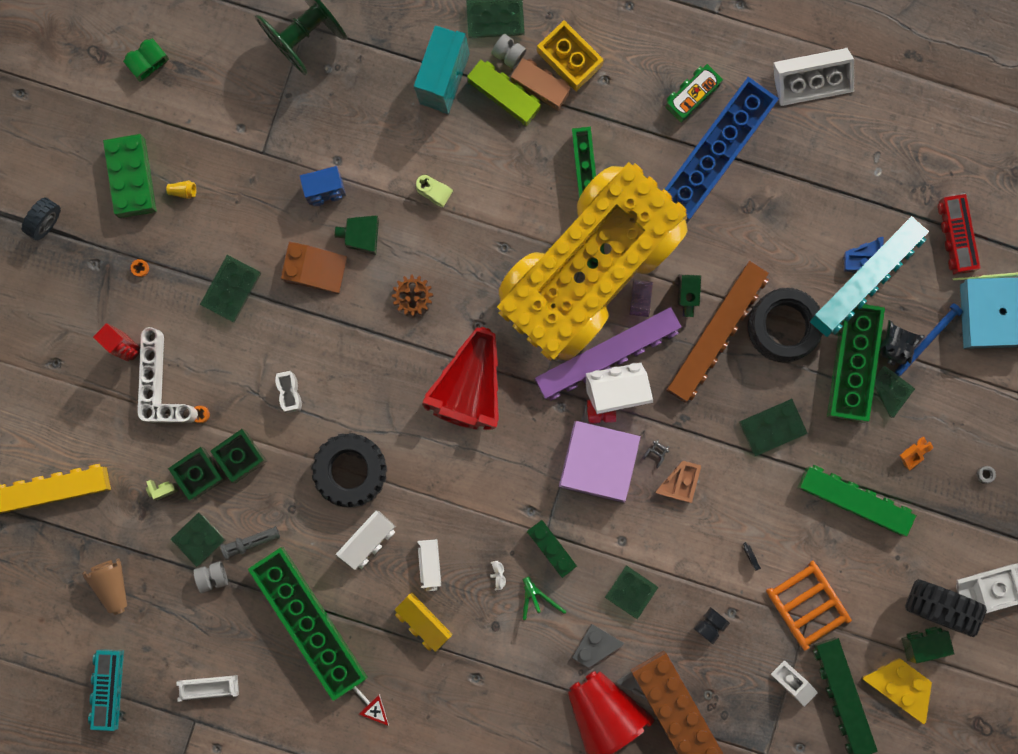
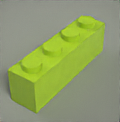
(503, 92)

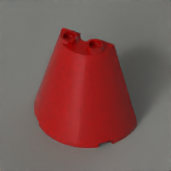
(606, 714)

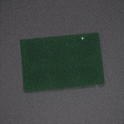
(495, 18)
(230, 288)
(773, 427)

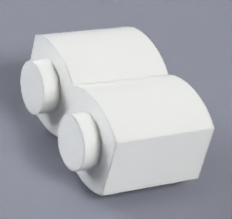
(289, 397)

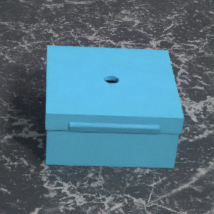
(989, 312)

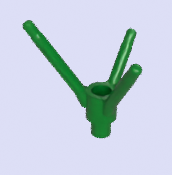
(530, 592)

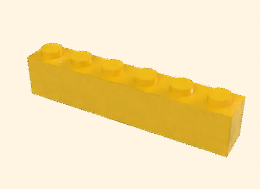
(54, 489)

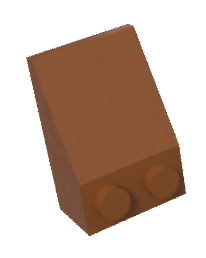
(313, 267)

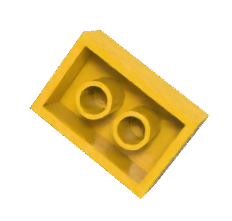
(570, 55)

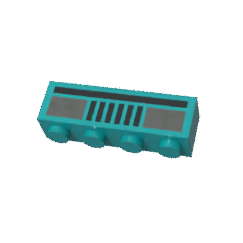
(106, 689)

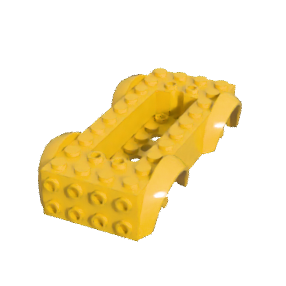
(613, 209)

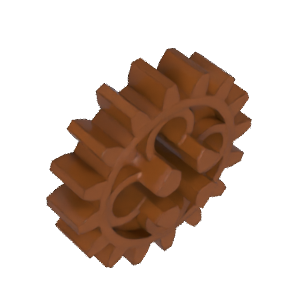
(404, 288)

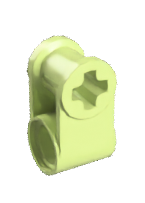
(435, 192)

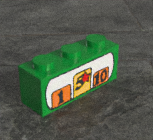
(693, 92)

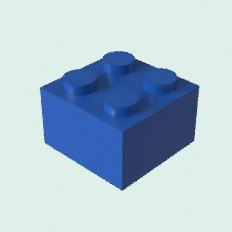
(323, 186)

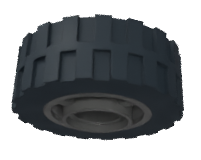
(40, 218)

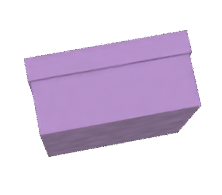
(599, 461)

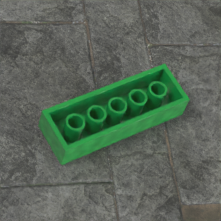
(856, 365)

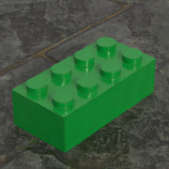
(129, 176)

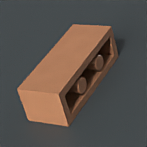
(541, 83)

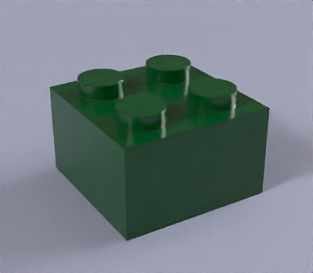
(238, 456)
(196, 474)
(928, 645)

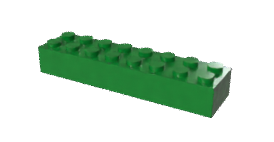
(307, 623)

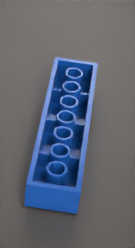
(720, 146)

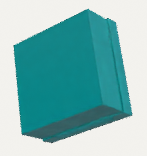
(442, 69)

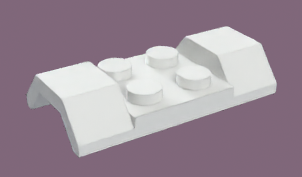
(992, 588)

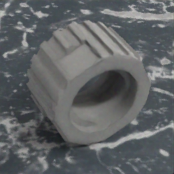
(980, 476)

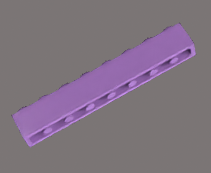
(608, 353)

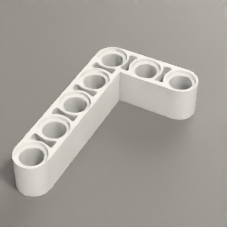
(155, 384)

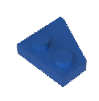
(857, 257)

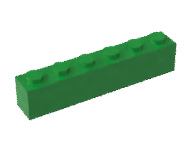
(856, 501)

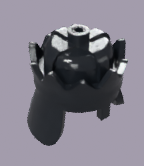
(899, 344)

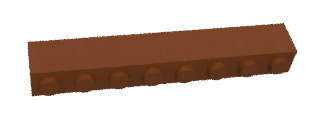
(717, 332)

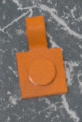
(914, 454)

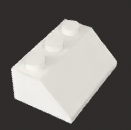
(618, 388)
(366, 540)

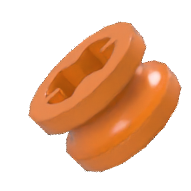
(137, 262)
(206, 413)

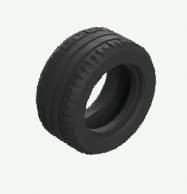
(760, 337)

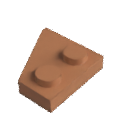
(681, 482)

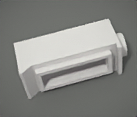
(429, 564)

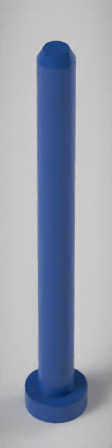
(955, 310)

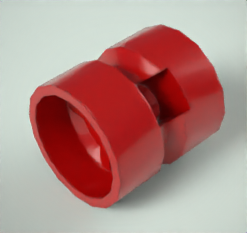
(594, 418)

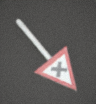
(374, 709)

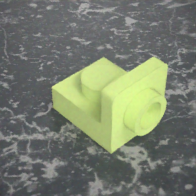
(164, 489)

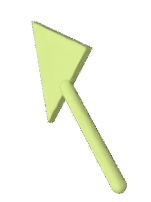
(988, 276)

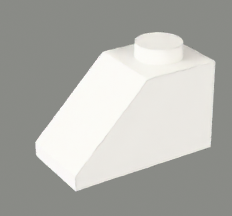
(794, 683)

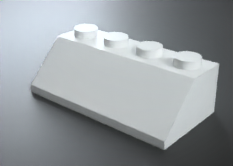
(814, 76)

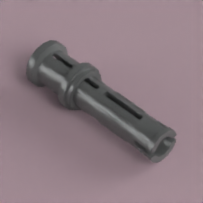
(238, 546)

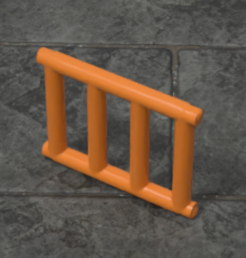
(784, 609)

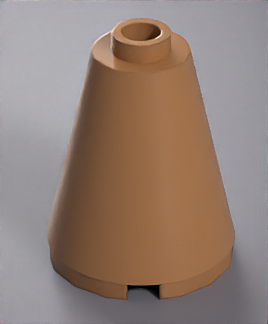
(108, 585)

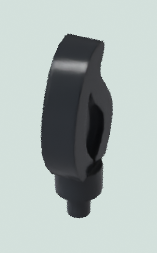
(748, 550)

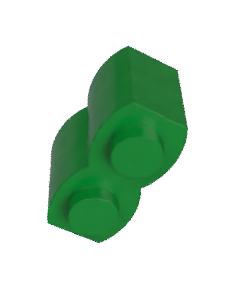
(145, 59)

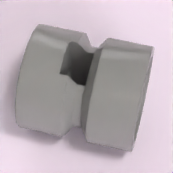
(508, 51)
(209, 577)

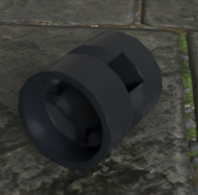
(711, 625)

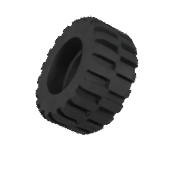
(323, 470)
(946, 608)

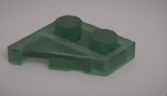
(892, 390)

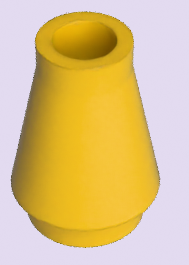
(182, 189)

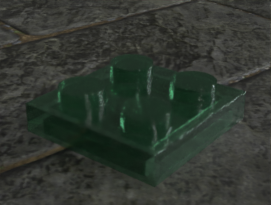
(198, 539)
(631, 592)

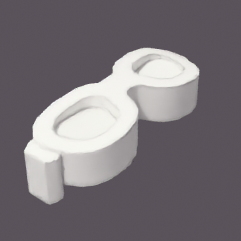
(500, 579)

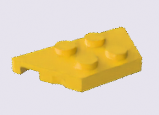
(903, 687)

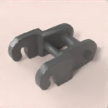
(665, 449)

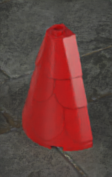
(468, 385)

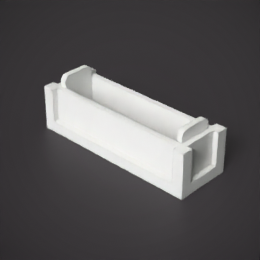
(208, 687)

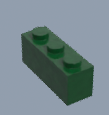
(551, 548)

